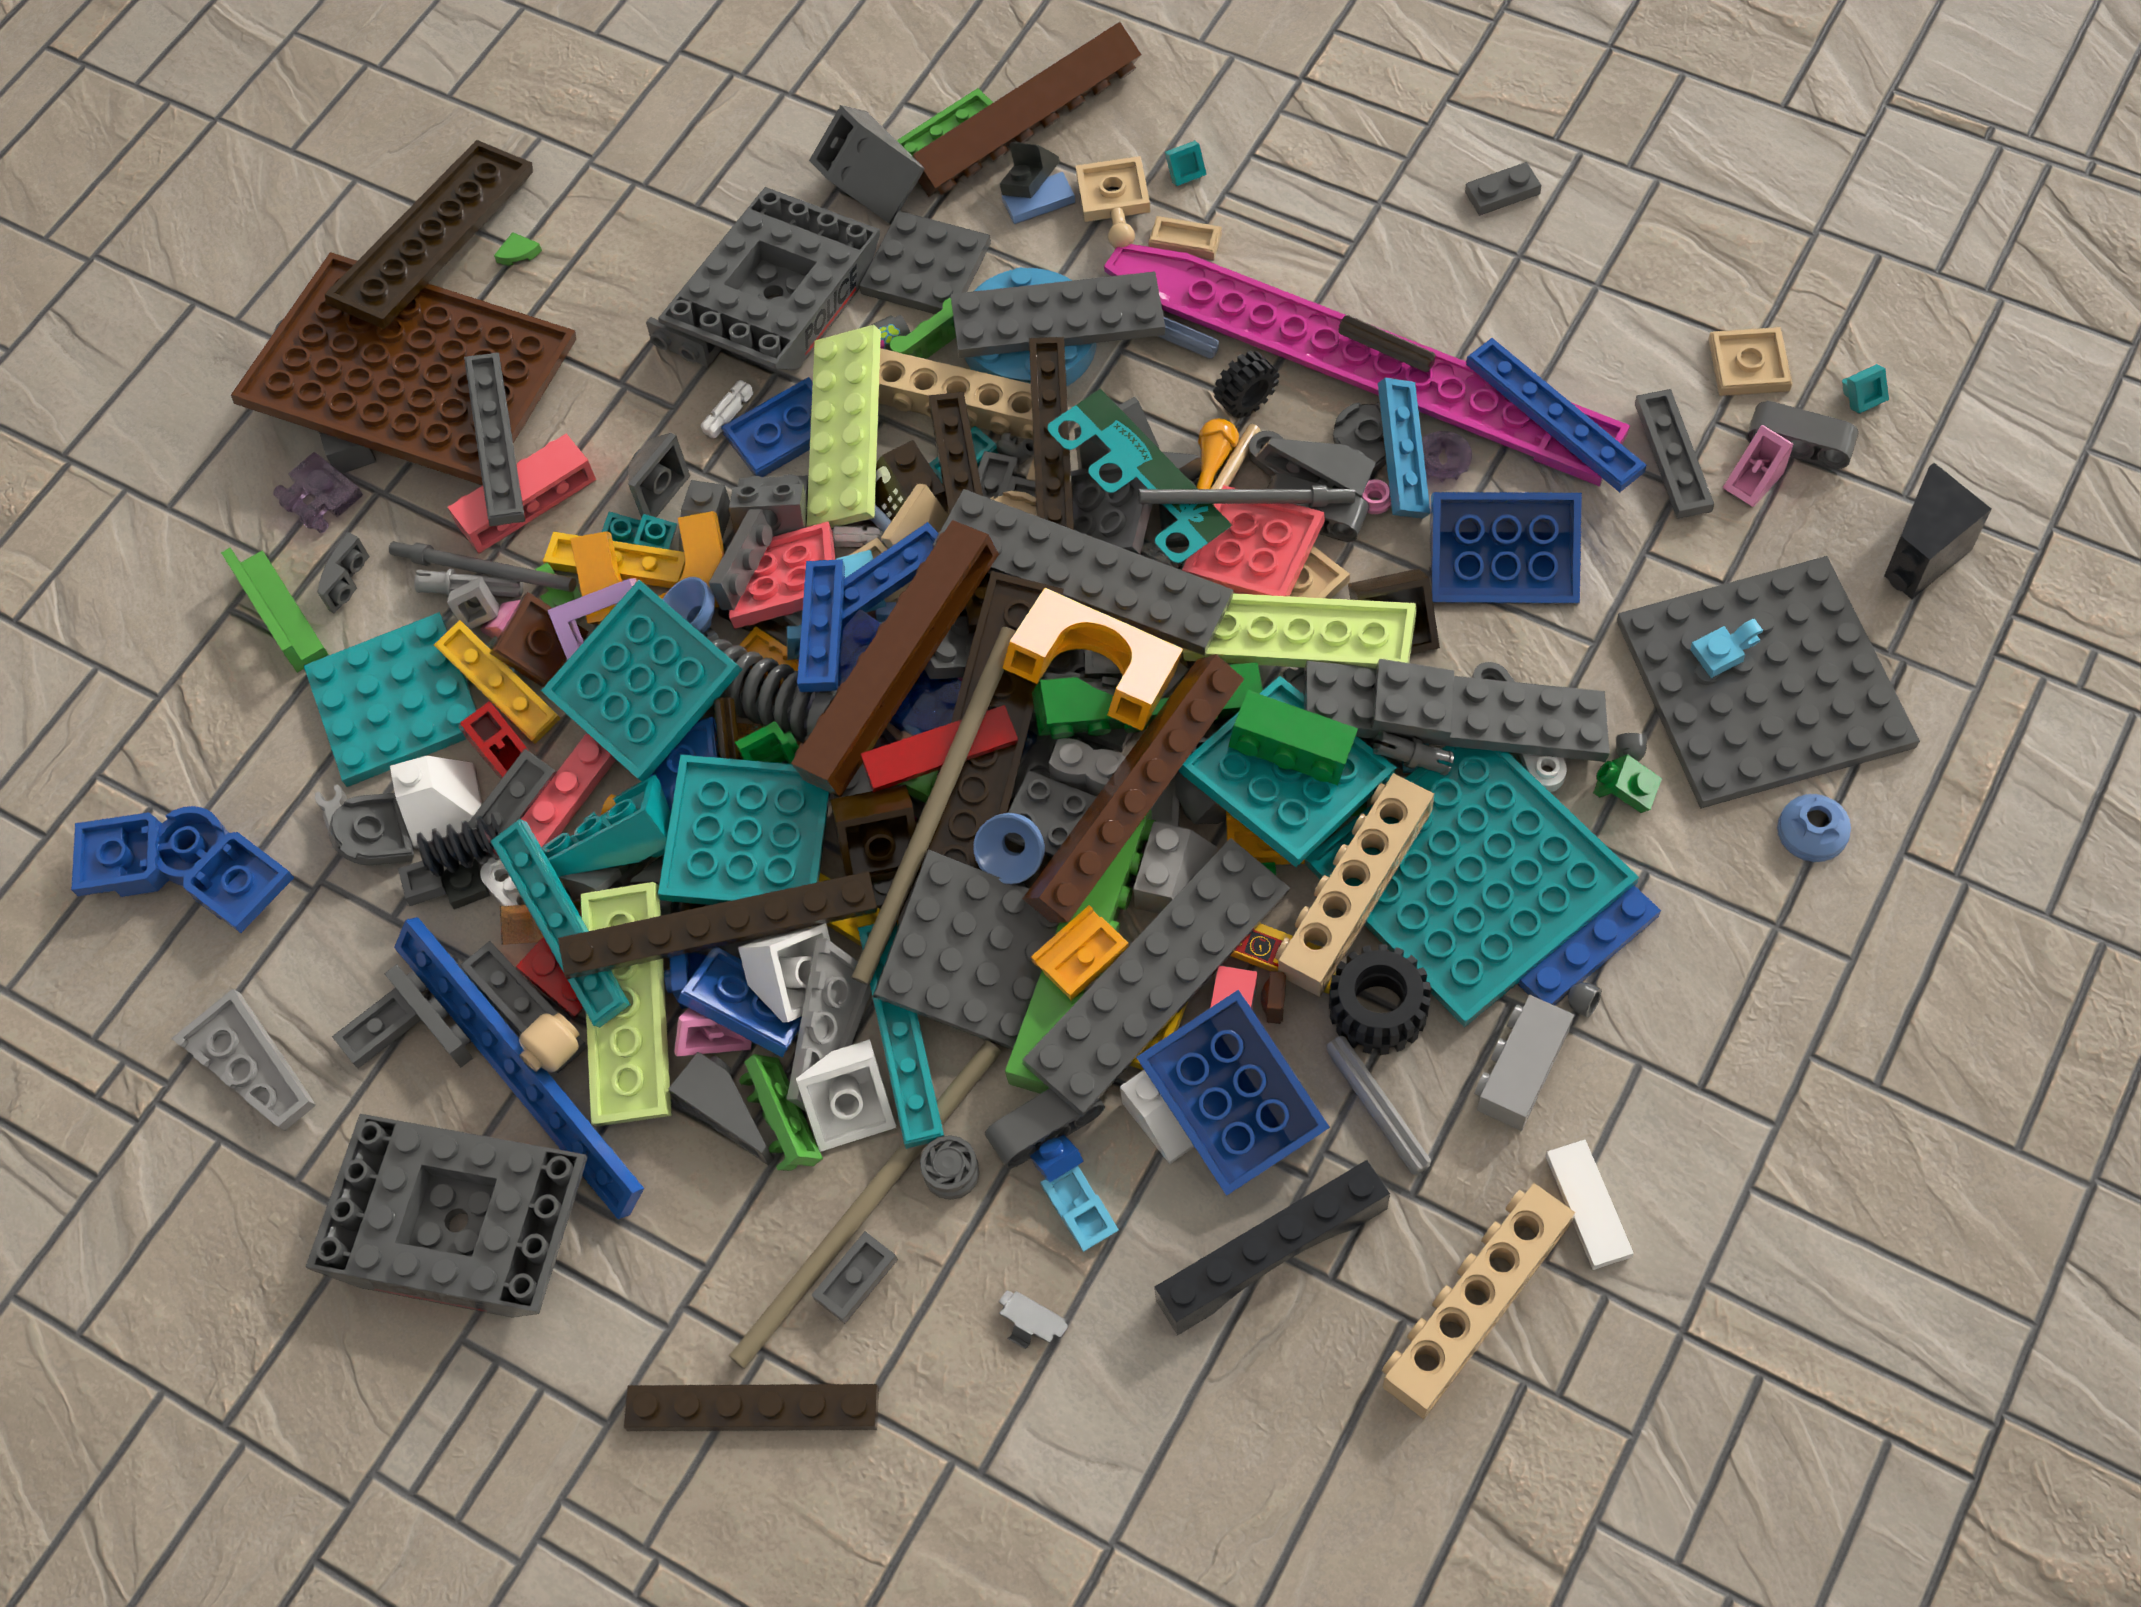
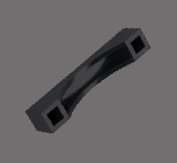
(1228, 1270)

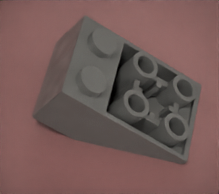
(866, 162)

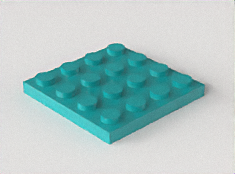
(641, 680)
(390, 699)
(1281, 804)
(741, 831)

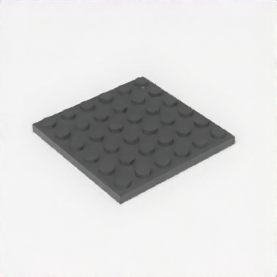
(1797, 704)

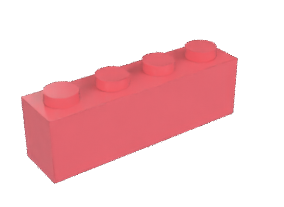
(544, 482)

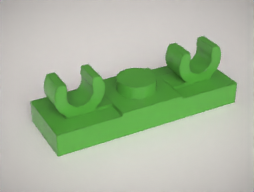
(779, 1113)

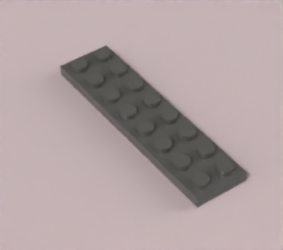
(1099, 574)
(1484, 712)
(1155, 977)

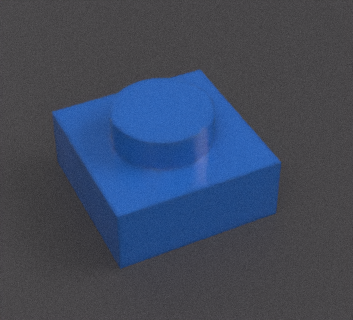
(1056, 1157)

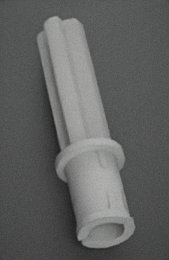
(447, 581)

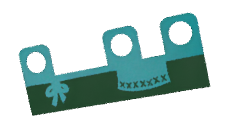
(1141, 459)

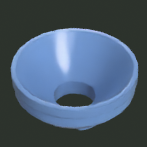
(690, 598)
(1807, 840)
(997, 859)

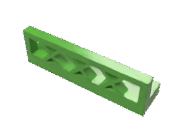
(277, 608)

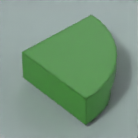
(517, 249)

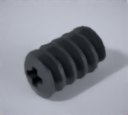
(457, 847)

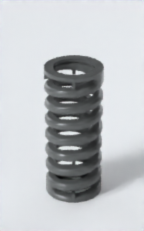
(760, 710)

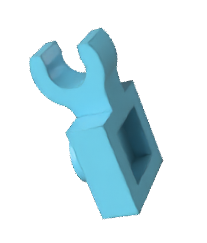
(1723, 650)

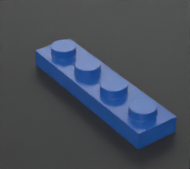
(886, 572)
(821, 626)
(1590, 947)

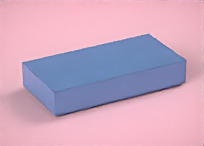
(1050, 196)

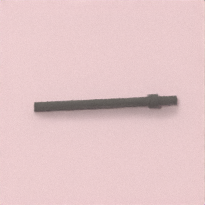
(1314, 496)
(425, 555)

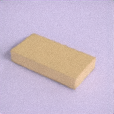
(1186, 237)

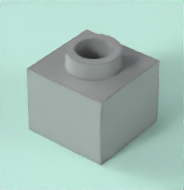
(473, 613)

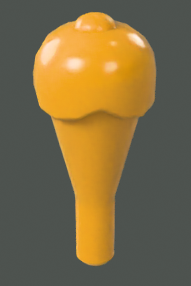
(1216, 442)

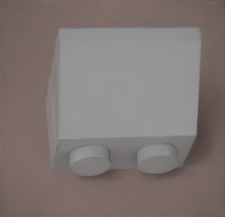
(1169, 864)

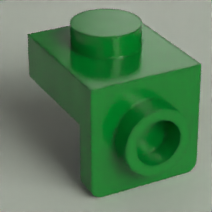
(768, 745)
(1628, 782)

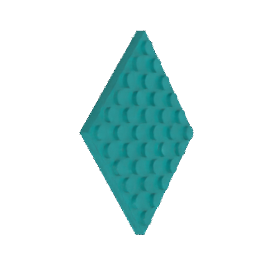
(1488, 880)

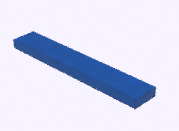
(1556, 415)

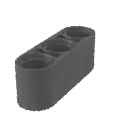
(1814, 436)
(1341, 520)
(1034, 1123)

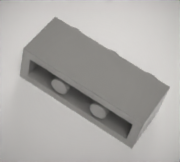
(1523, 1061)

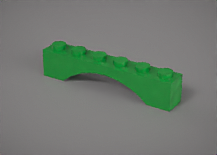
(1074, 706)

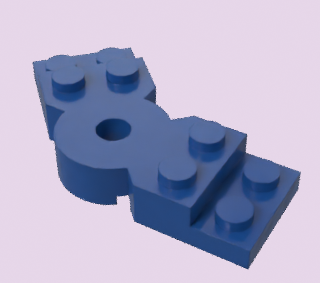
(143, 854)

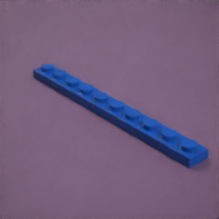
(502, 1048)

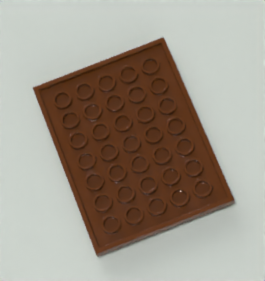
(405, 383)

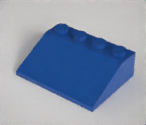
(1505, 547)
(1232, 1092)

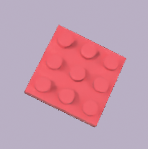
(1260, 549)
(780, 578)

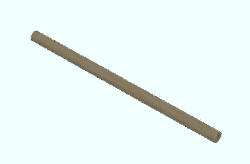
(933, 810)
(857, 1214)

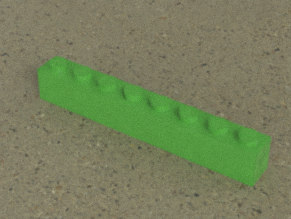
(1048, 1001)

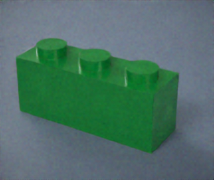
(1292, 737)

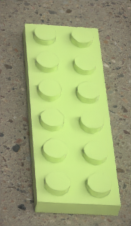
(844, 428)
(1306, 629)
(631, 1050)

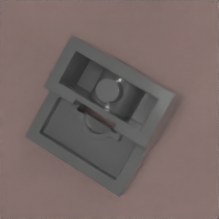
(782, 495)

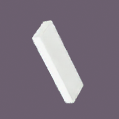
(1588, 1197)

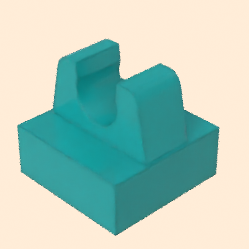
(1185, 163)
(1866, 388)

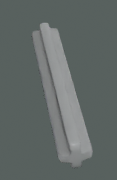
(1378, 1105)

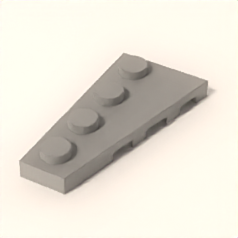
(830, 1010)
(246, 1059)

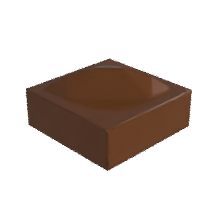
(1274, 997)

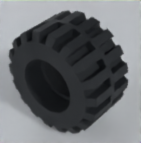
(1385, 970)

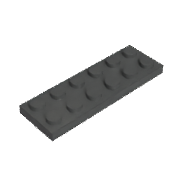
(1075, 309)

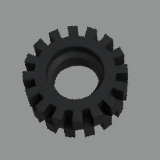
(1246, 384)

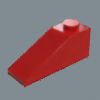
(492, 738)

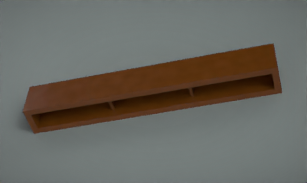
(1026, 108)
(895, 658)
(1133, 789)

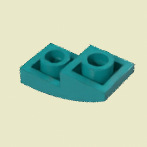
(646, 532)

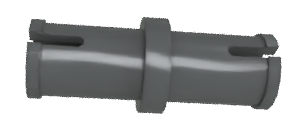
(1413, 752)

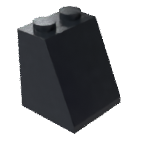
(1936, 533)

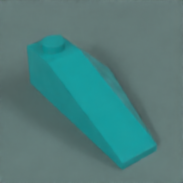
(618, 837)

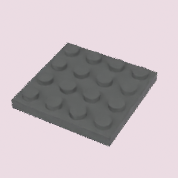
(965, 951)

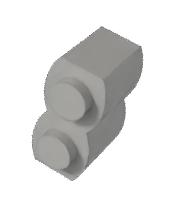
(1081, 766)

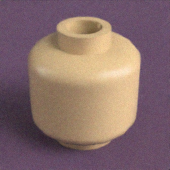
(548, 1042)

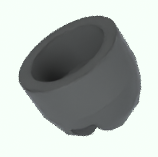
(1631, 744)
(1584, 998)

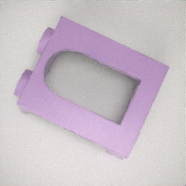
(564, 615)

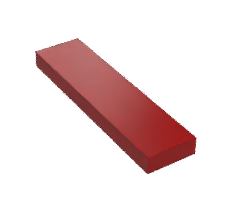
(928, 750)

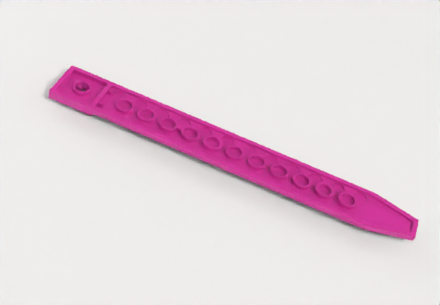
(1311, 338)

